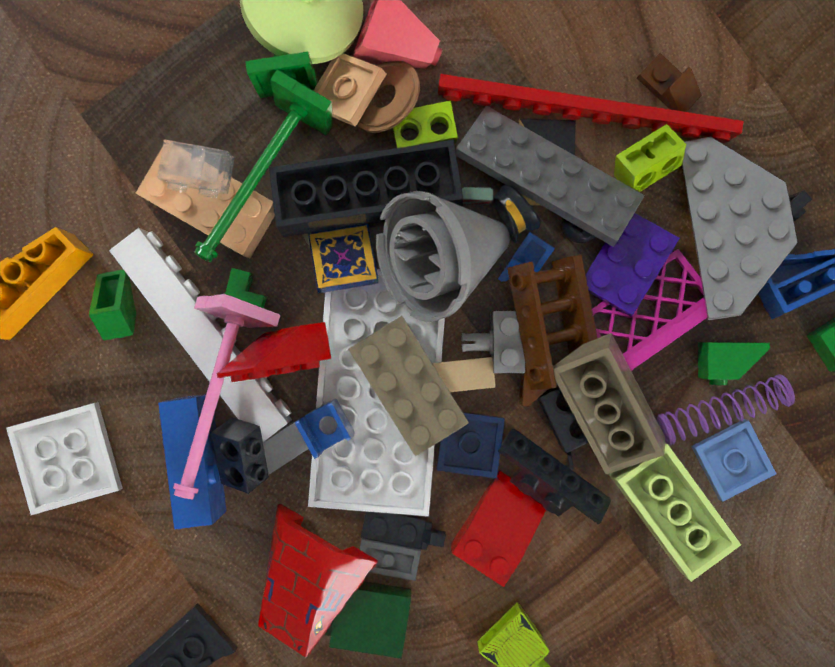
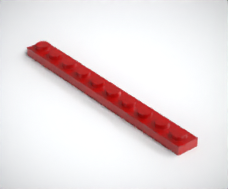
(576, 106)

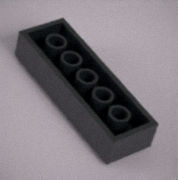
(359, 186)

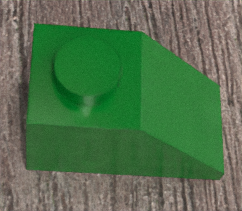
(113, 305)
(727, 360)

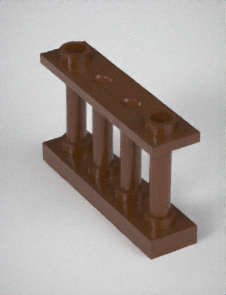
(572, 302)

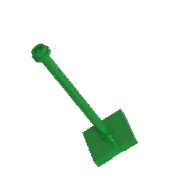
(294, 65)
(300, 105)

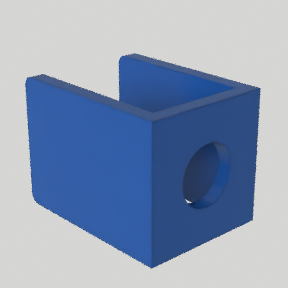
(312, 434)

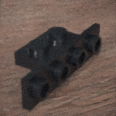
(550, 480)

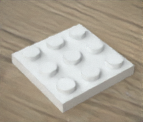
(64, 458)

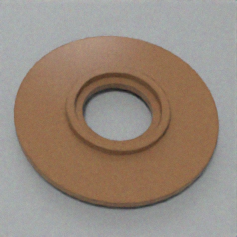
(407, 87)

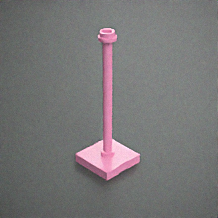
(235, 314)

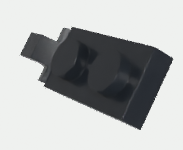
(401, 530)

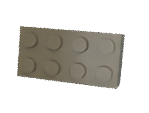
(408, 386)

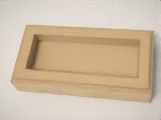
(467, 374)

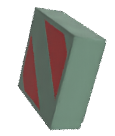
(477, 195)

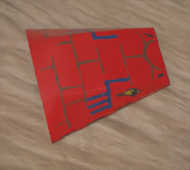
(307, 582)

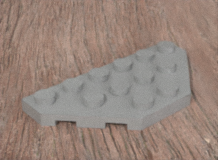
(737, 222)

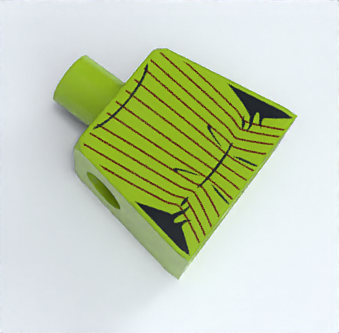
(514, 641)

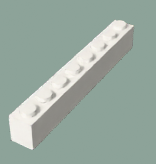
(195, 330)

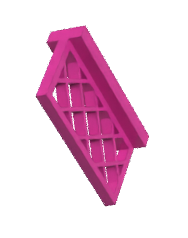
(673, 328)

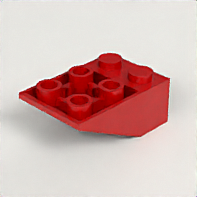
(280, 353)

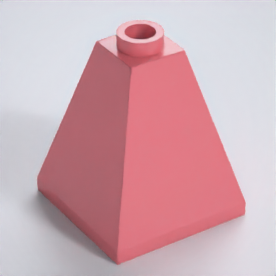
(395, 35)

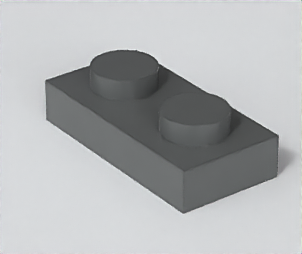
(392, 559)

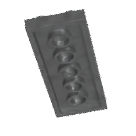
(549, 175)

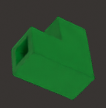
(239, 287)

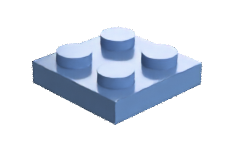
(733, 460)

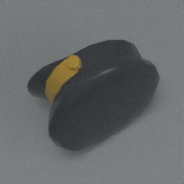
(515, 211)

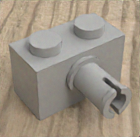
(501, 342)

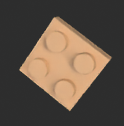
(350, 87)

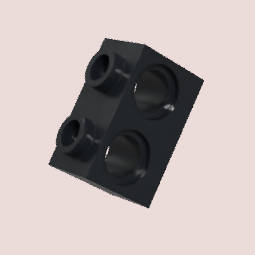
(560, 421)
(240, 455)

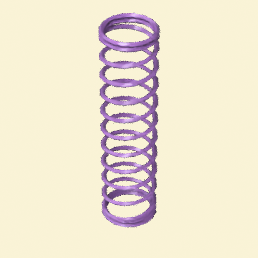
(667, 428)

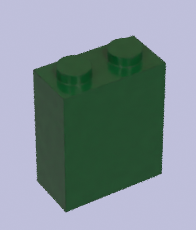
(373, 621)

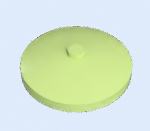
(300, 26)

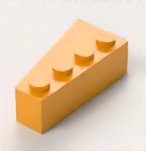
(36, 276)

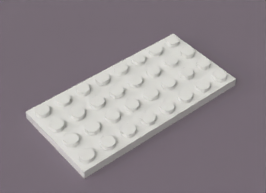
(375, 466)

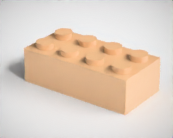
(205, 211)

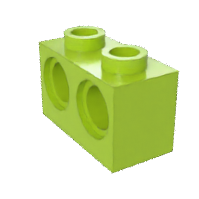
(422, 119)
(650, 159)

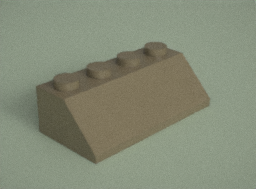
(609, 405)

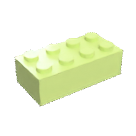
(677, 513)

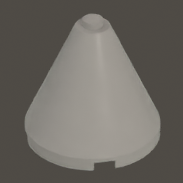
(435, 252)

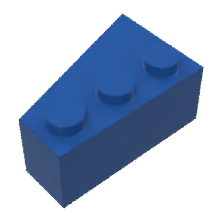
(799, 281)

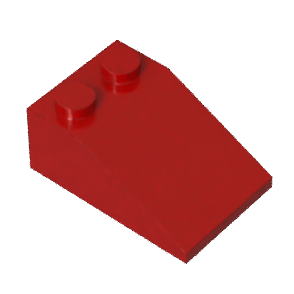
(498, 530)

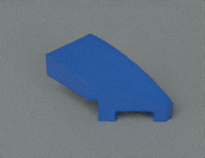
(530, 250)

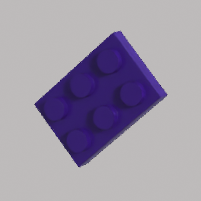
(628, 269)

